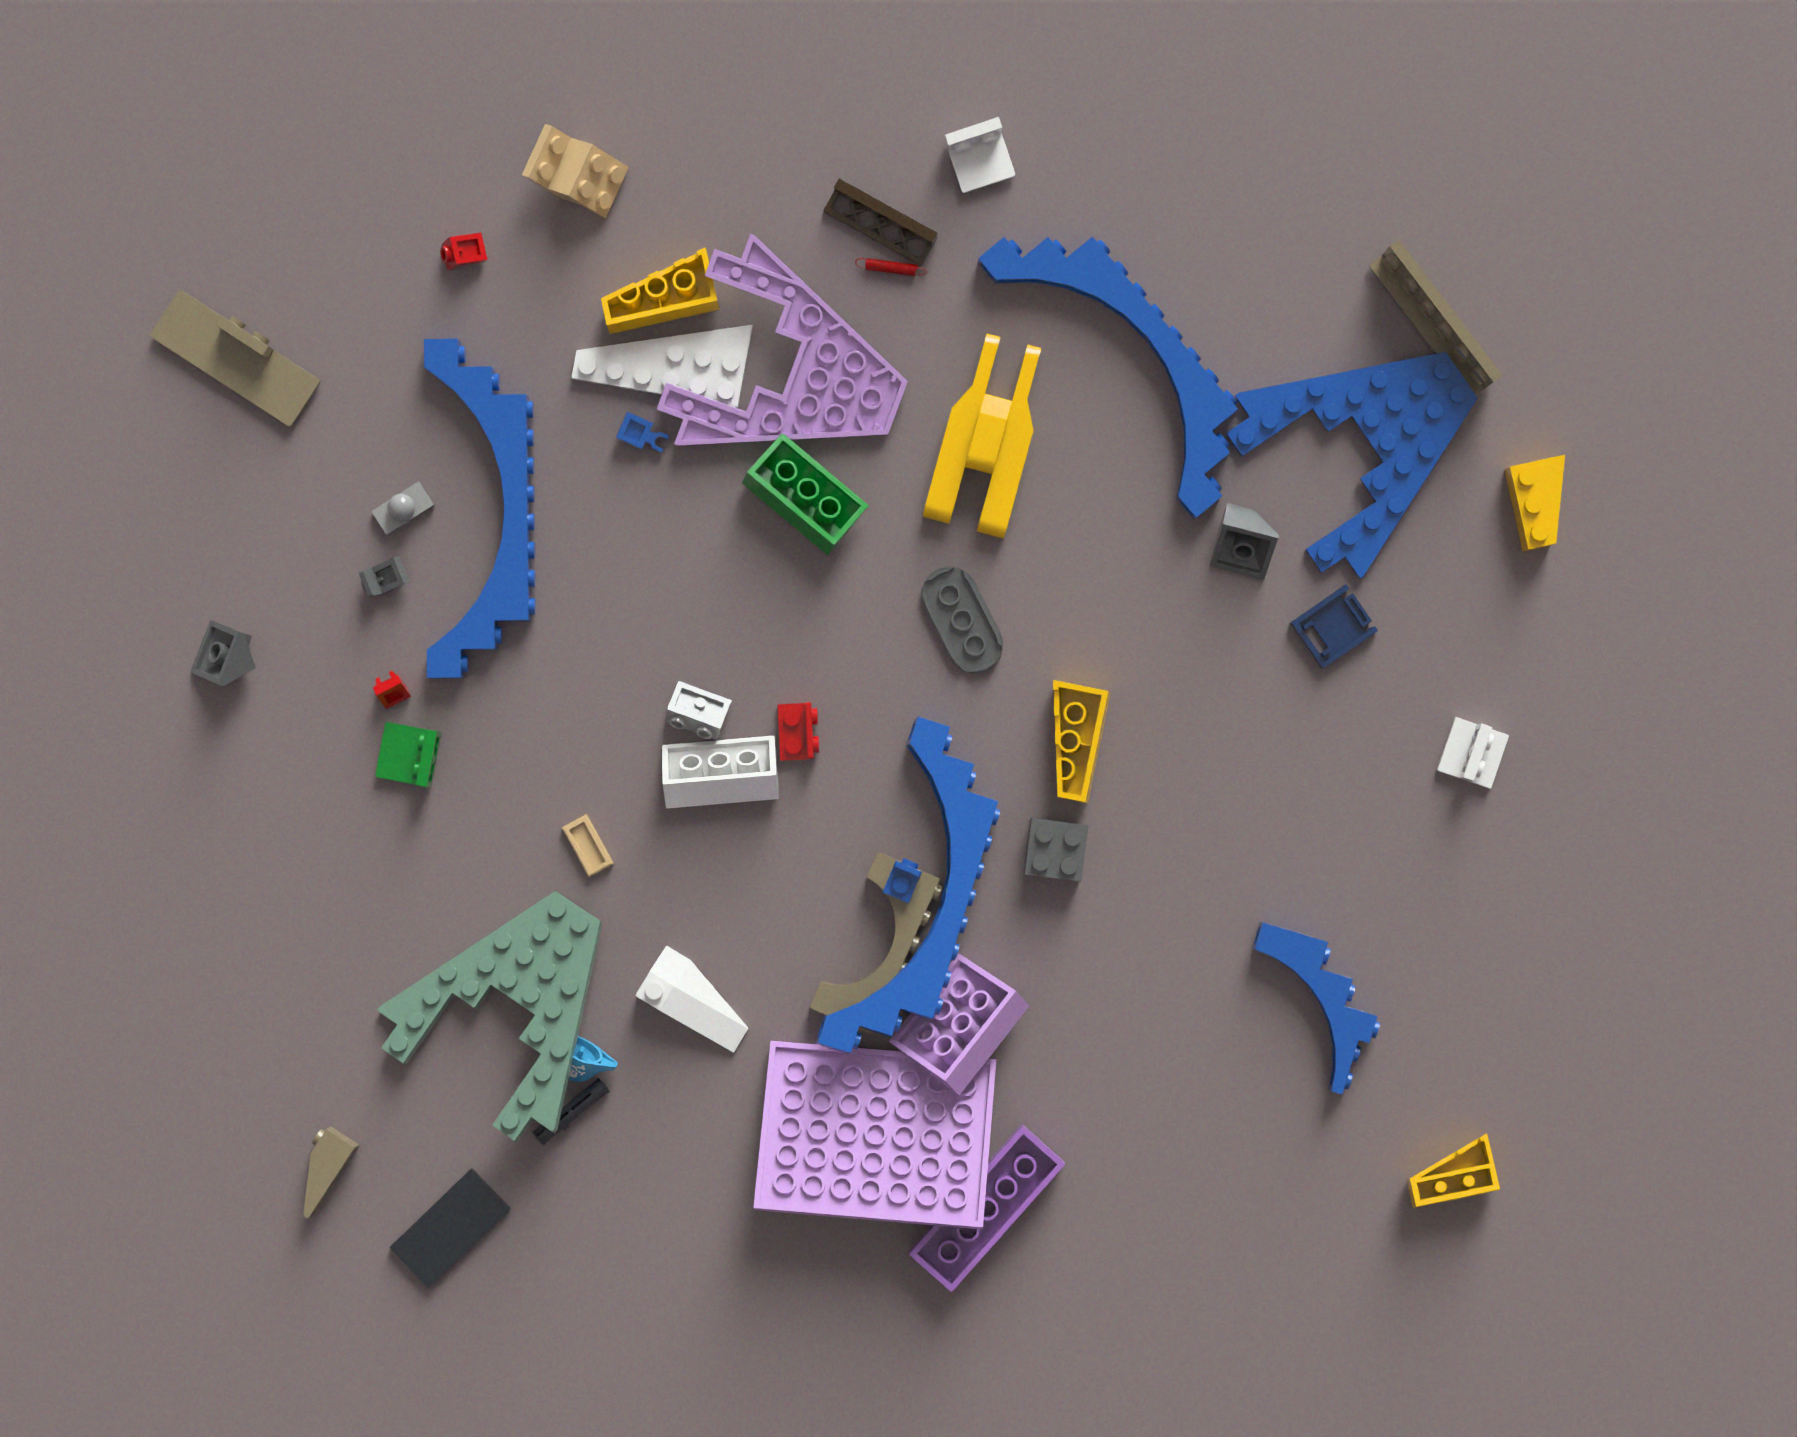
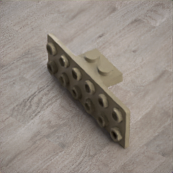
(235, 357)

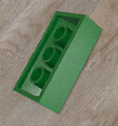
(804, 494)

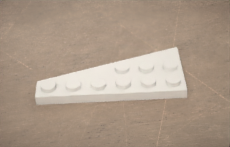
(699, 362)

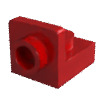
(463, 250)

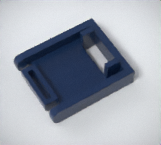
(1338, 625)

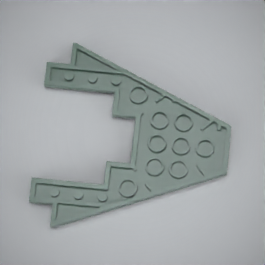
(540, 963)

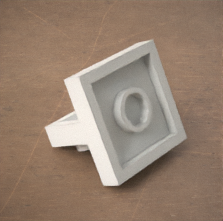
(1472, 752)

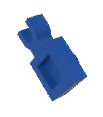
(637, 432)

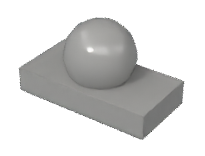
(403, 508)

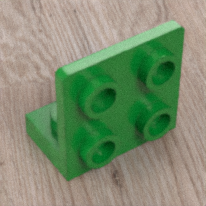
(408, 754)

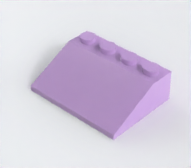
(969, 1028)

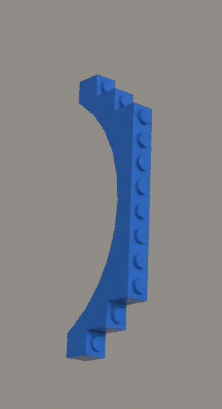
(1096, 276)
(508, 588)
(966, 828)

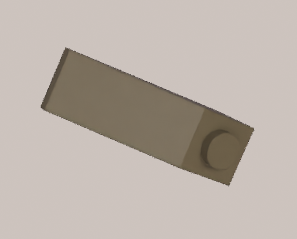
(326, 1163)

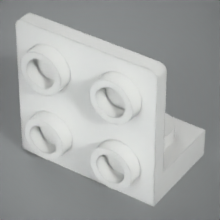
(979, 155)

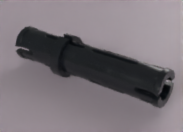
(597, 1089)

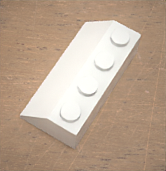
(720, 772)

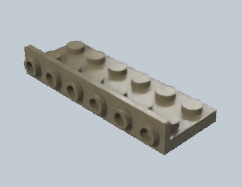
(1433, 316)

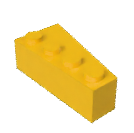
(663, 296)
(1078, 734)

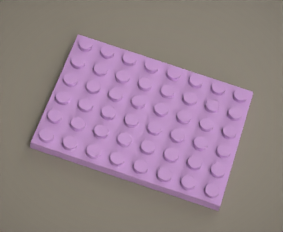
(872, 1138)

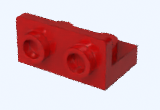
(796, 731)

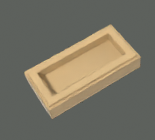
(587, 845)

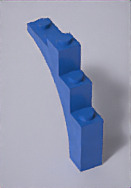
(1346, 1025)

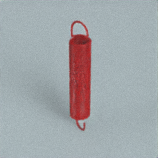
(890, 267)

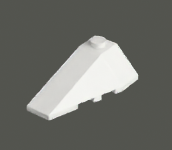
(688, 997)

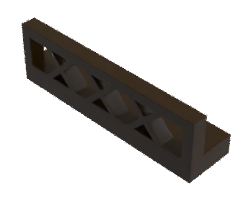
(885, 212)

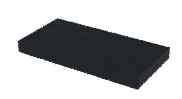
(450, 1227)

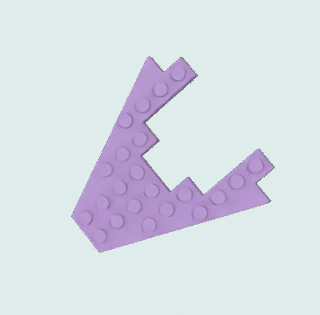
(833, 387)

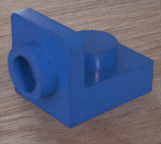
(902, 880)

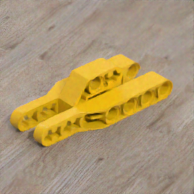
(986, 437)

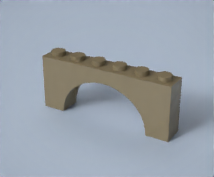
(908, 917)

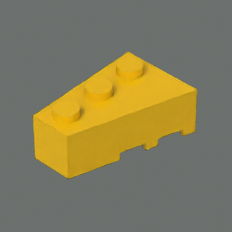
(1536, 500)
(1457, 1176)

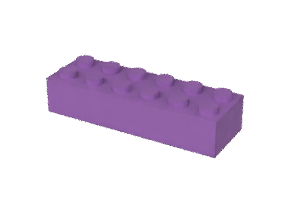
(1014, 1180)

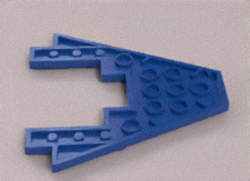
(1404, 413)

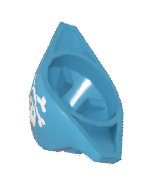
(589, 1061)

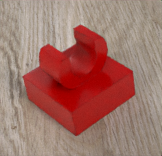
(391, 691)

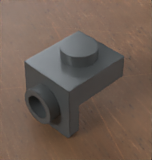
(384, 577)

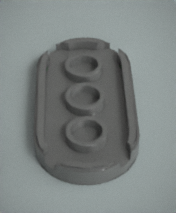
(962, 619)

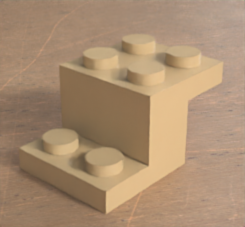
(575, 170)

